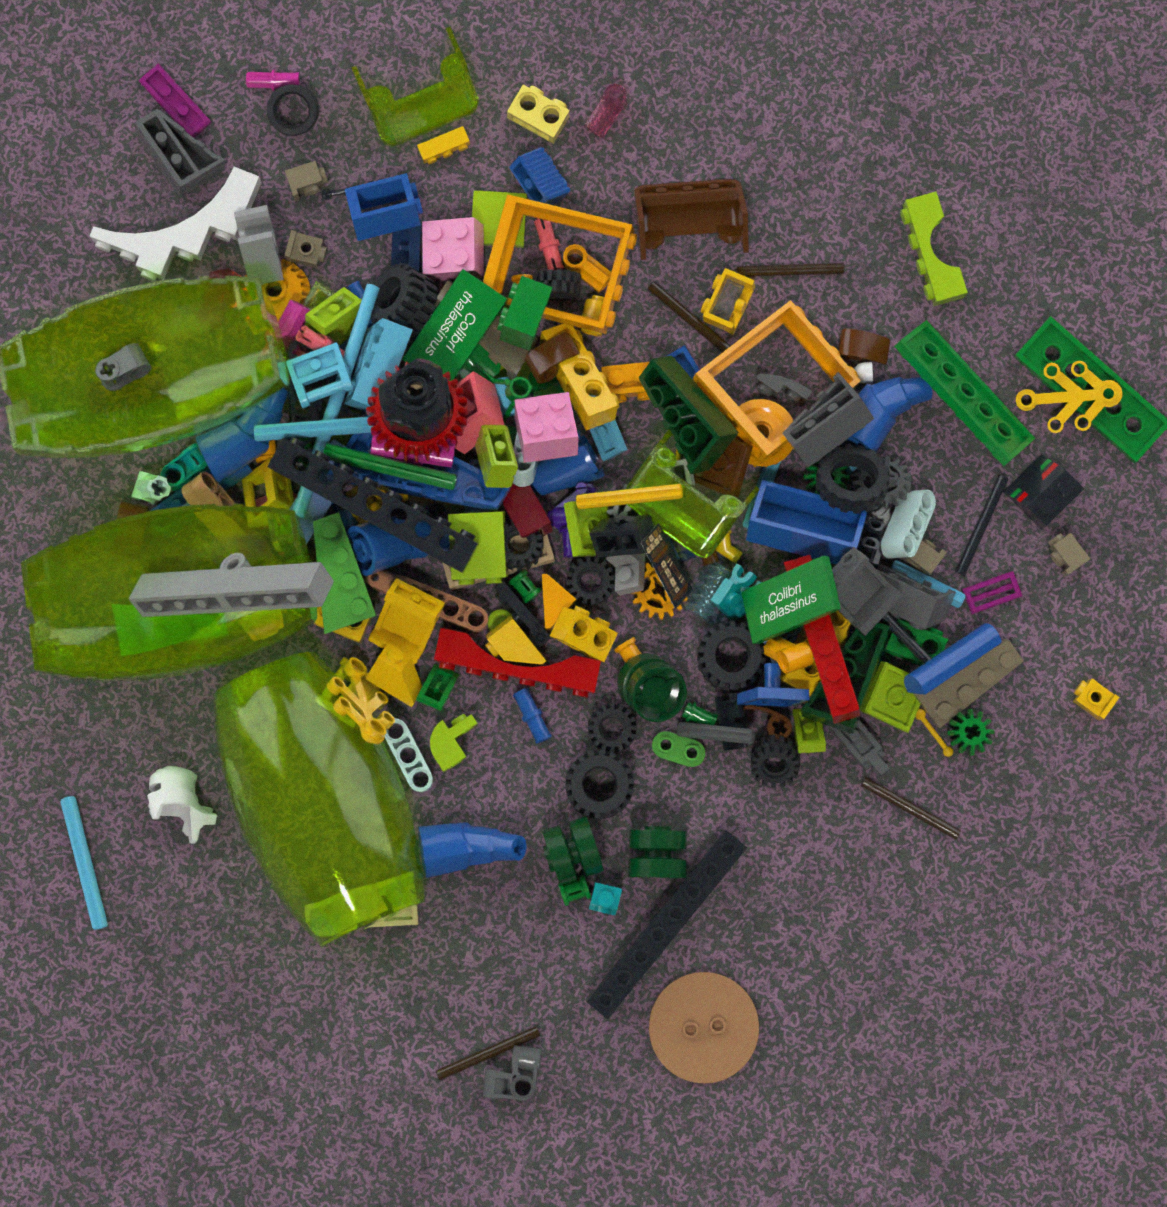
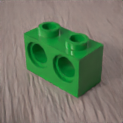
(901, 651)

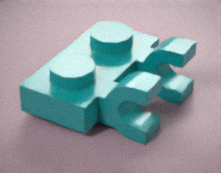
(728, 595)

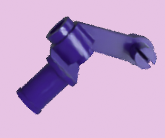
(558, 518)

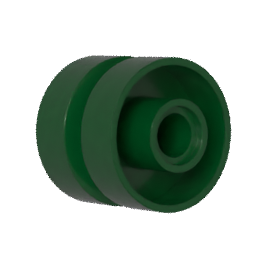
(652, 687)
(657, 846)
(565, 852)

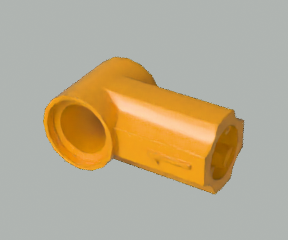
(591, 270)
(788, 655)

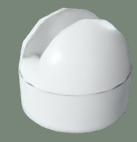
(865, 372)

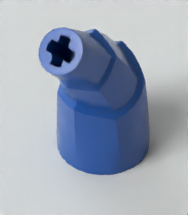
(885, 403)
(233, 443)
(379, 550)
(461, 845)

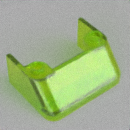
(425, 109)
(694, 518)

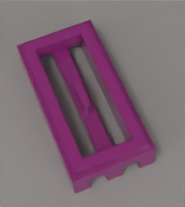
(1013, 585)

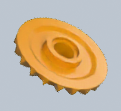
(294, 287)
(772, 421)

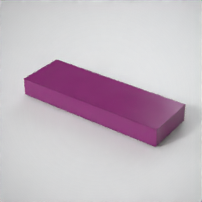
(174, 101)

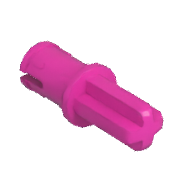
(271, 79)

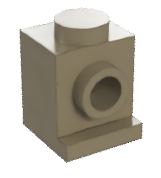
(306, 179)
(296, 255)
(1067, 553)
(926, 557)

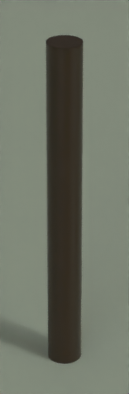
(796, 269)
(688, 317)
(910, 808)
(487, 1053)

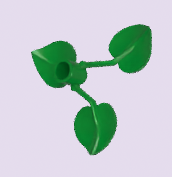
(514, 389)

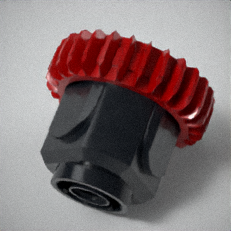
(417, 410)

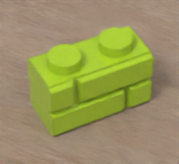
(496, 456)

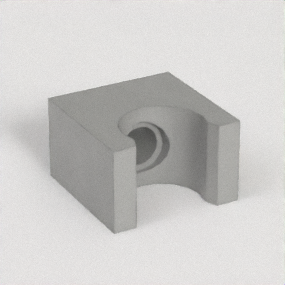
(258, 244)

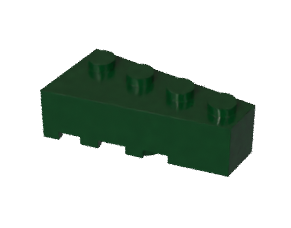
(688, 413)
(861, 657)

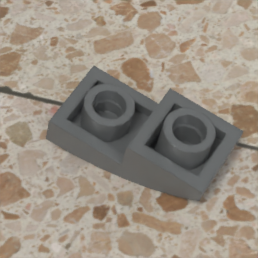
(773, 384)

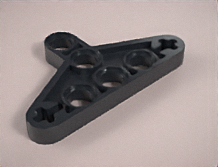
(315, 410)

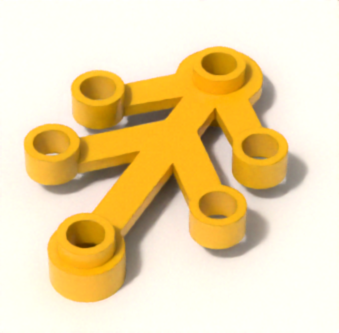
(1073, 396)
(372, 729)

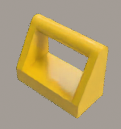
(277, 487)

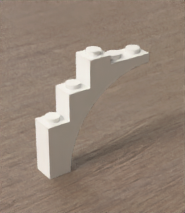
(188, 237)

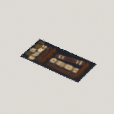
(666, 565)

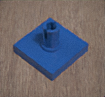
(772, 693)

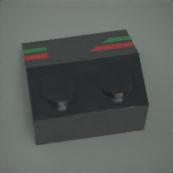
(1043, 491)

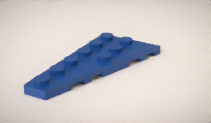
(468, 490)

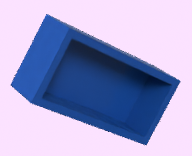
(802, 523)

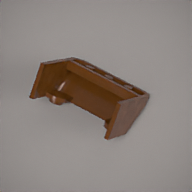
(691, 210)

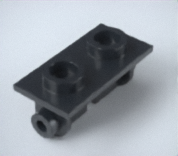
(730, 716)

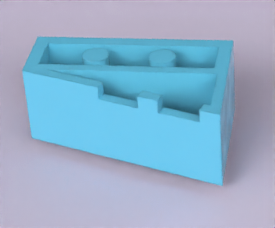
(380, 353)

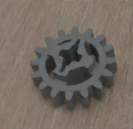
(898, 486)

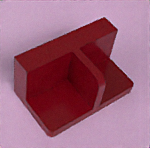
(526, 511)

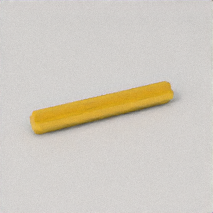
(629, 496)

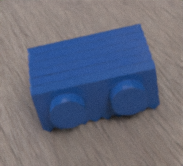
(539, 177)

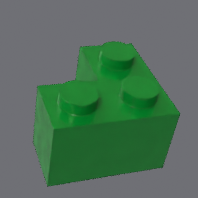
(523, 317)

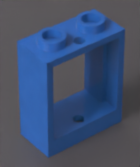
(388, 218)

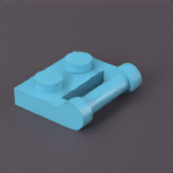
(315, 367)

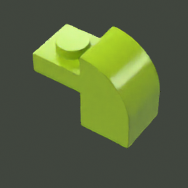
(444, 743)

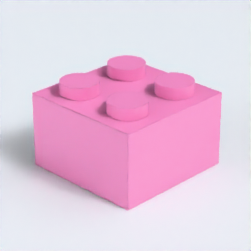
(452, 247)
(546, 427)

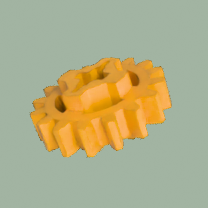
(646, 596)

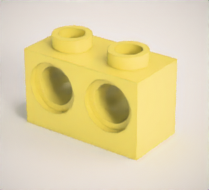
(534, 119)

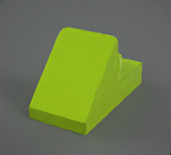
(334, 313)
(808, 734)

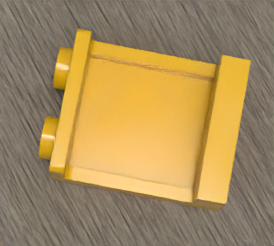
(407, 619)

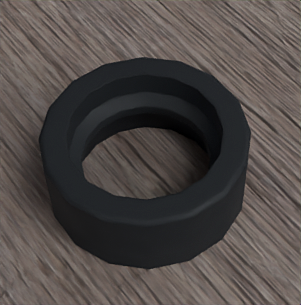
(274, 119)

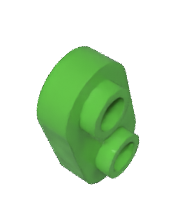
(678, 749)

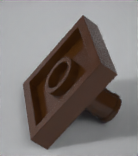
(728, 471)

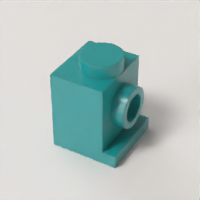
(605, 899)

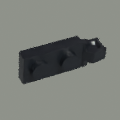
(522, 615)

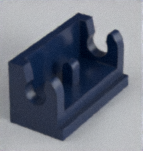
(407, 247)

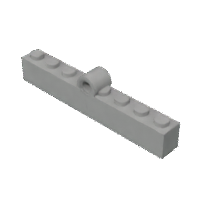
(232, 588)

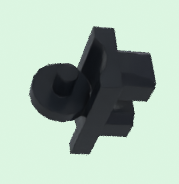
(871, 540)

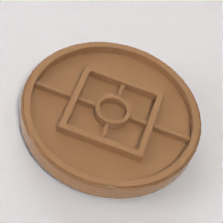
(703, 1027)

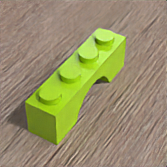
(943, 281)

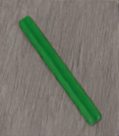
(391, 466)

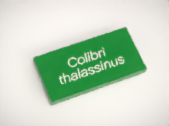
(458, 324)
(791, 600)

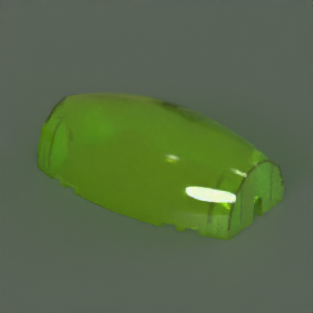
(209, 354)
(84, 587)
(316, 800)

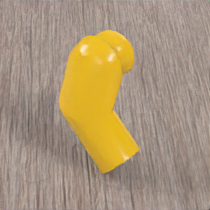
(728, 550)

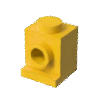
(1096, 709)

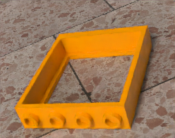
(506, 239)
(807, 335)

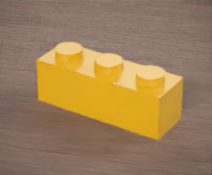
(443, 145)

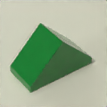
(437, 688)

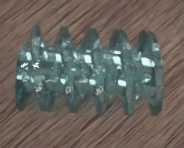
(702, 603)

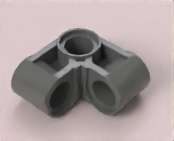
(525, 1066)

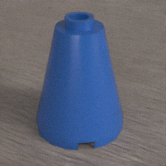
(567, 472)

